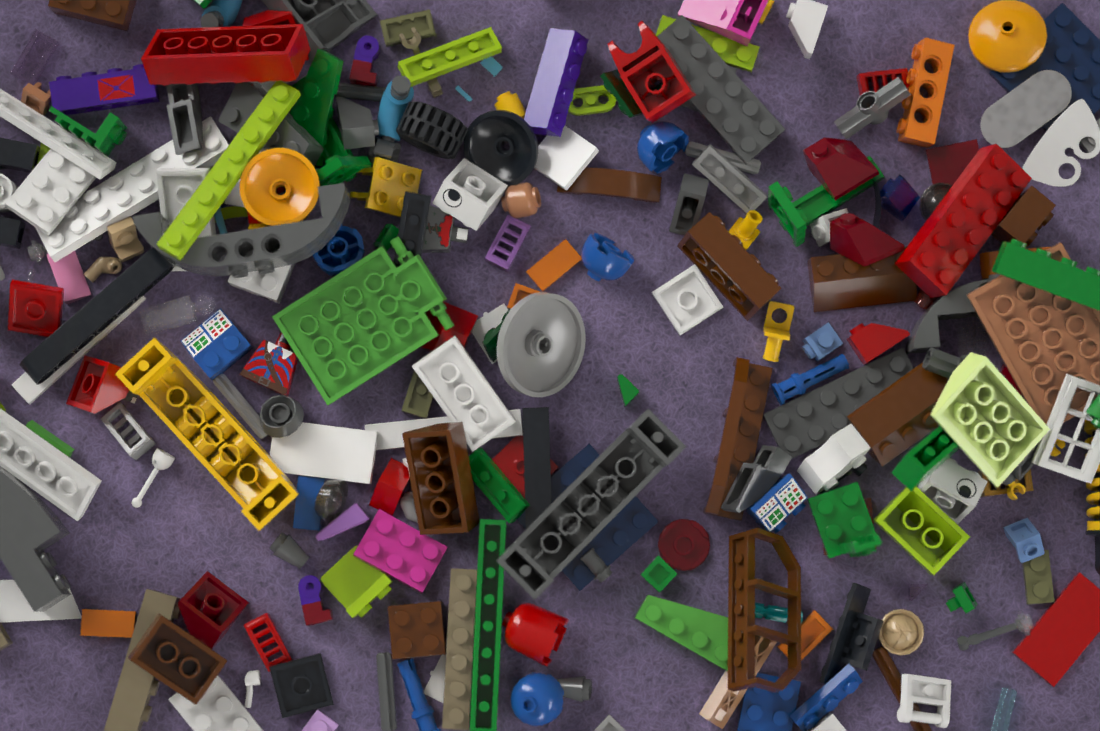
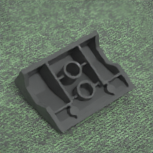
(326, 21)

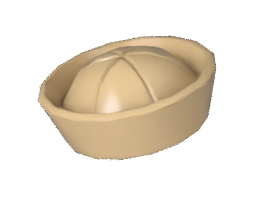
(901, 632)

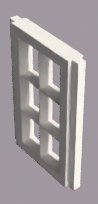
(1055, 423)

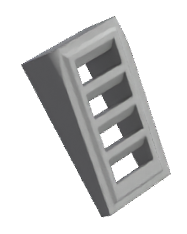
(142, 446)

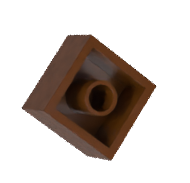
(1025, 216)
(416, 630)

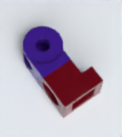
(365, 54)
(312, 605)

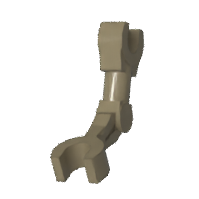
(433, 84)

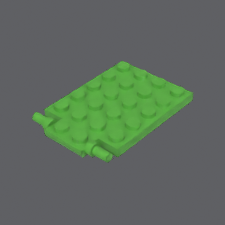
(363, 320)

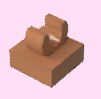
(36, 98)

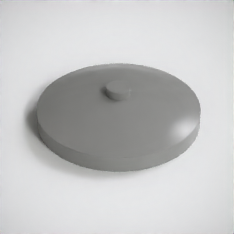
(541, 344)

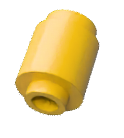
(511, 103)

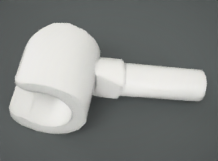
(251, 678)

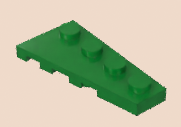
(317, 95)

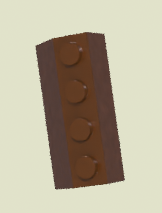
(729, 266)
(844, 284)
(899, 414)
(441, 479)

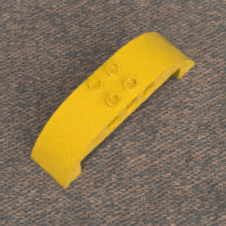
(209, 432)

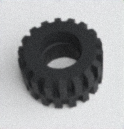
(432, 130)

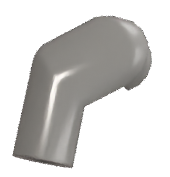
(408, 506)

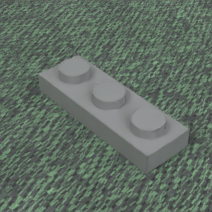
(729, 179)

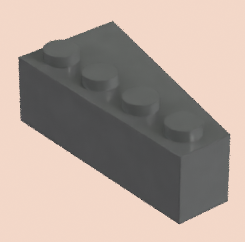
(288, 134)

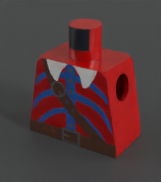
(272, 366)

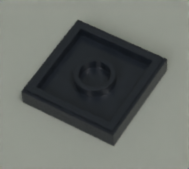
(301, 685)

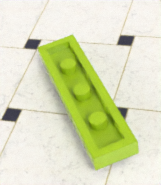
(729, 50)
(450, 56)

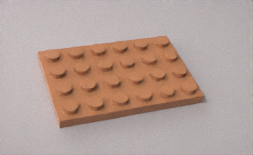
(1041, 338)

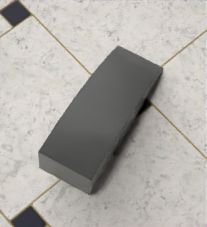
(185, 117)
(756, 478)

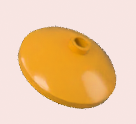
(1007, 49)
(279, 169)

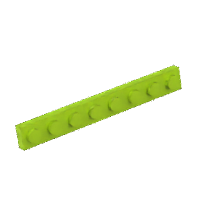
(228, 170)

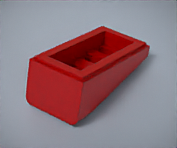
(862, 78)
(266, 618)

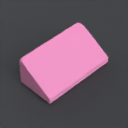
(70, 277)

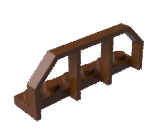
(740, 431)
(742, 611)

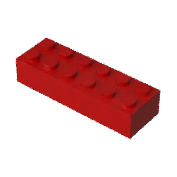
(226, 54)
(963, 221)

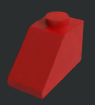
(874, 340)

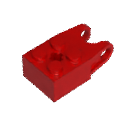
(647, 66)

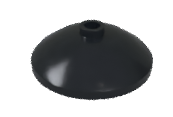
(486, 147)

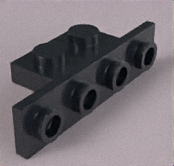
(854, 636)

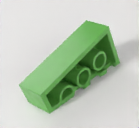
(690, 627)

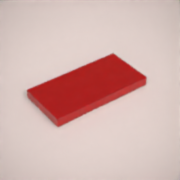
(1062, 631)

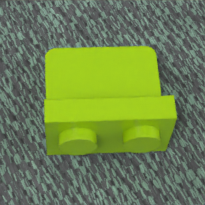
(356, 584)

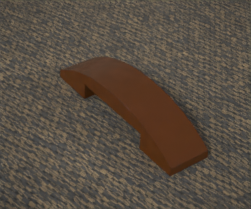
(616, 184)

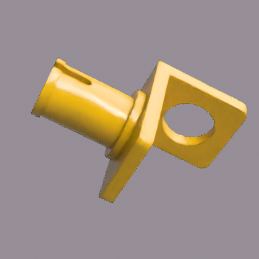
(746, 228)
(776, 331)

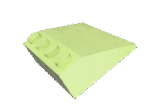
(988, 418)

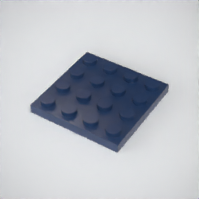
(1068, 50)
(615, 537)

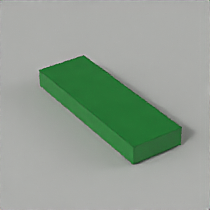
(496, 486)

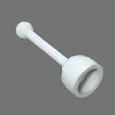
(161, 461)

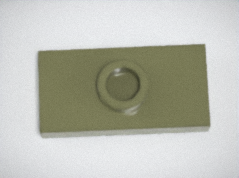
(395, 26)

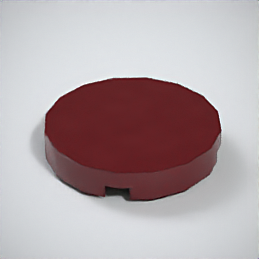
(683, 553)

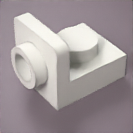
(821, 227)

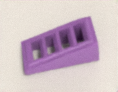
(497, 261)
(347, 520)

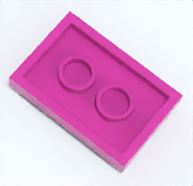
(400, 551)

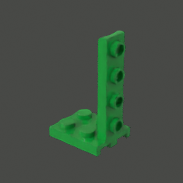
(340, 163)
(804, 211)
(844, 522)

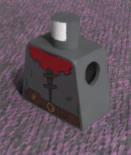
(441, 232)

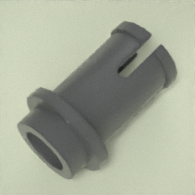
(596, 565)

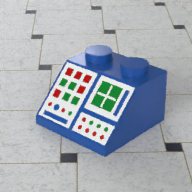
(216, 344)
(777, 504)

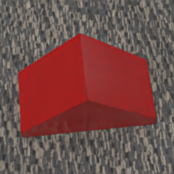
(390, 487)

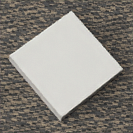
(564, 157)
(687, 299)

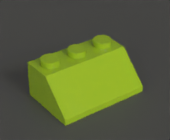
(921, 529)

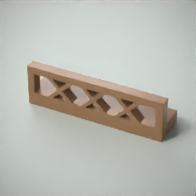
(724, 701)

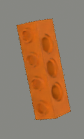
(939, 56)

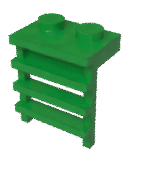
(108, 135)

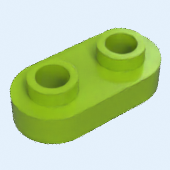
(590, 101)

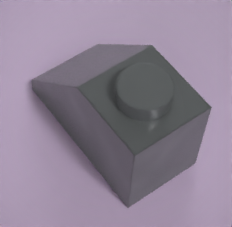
(356, 124)
(689, 203)

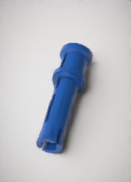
(797, 383)
(421, 710)

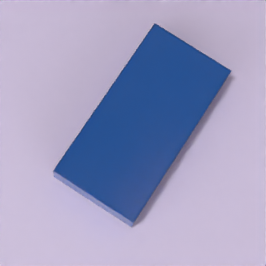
(305, 502)

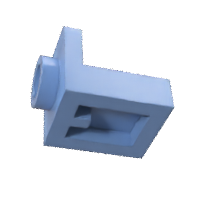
(821, 342)
(1025, 539)

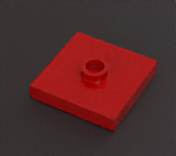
(35, 308)
(511, 463)

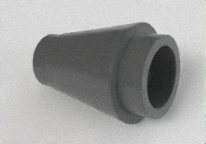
(288, 550)
(576, 688)

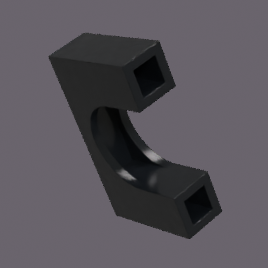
(20, 157)

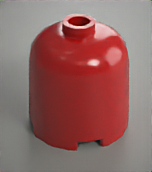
(534, 632)

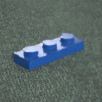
(826, 698)

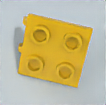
(388, 186)

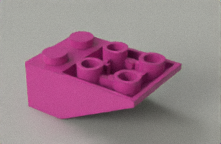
(726, 17)

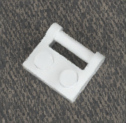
(928, 692)

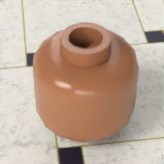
(521, 200)

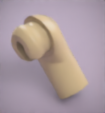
(103, 265)

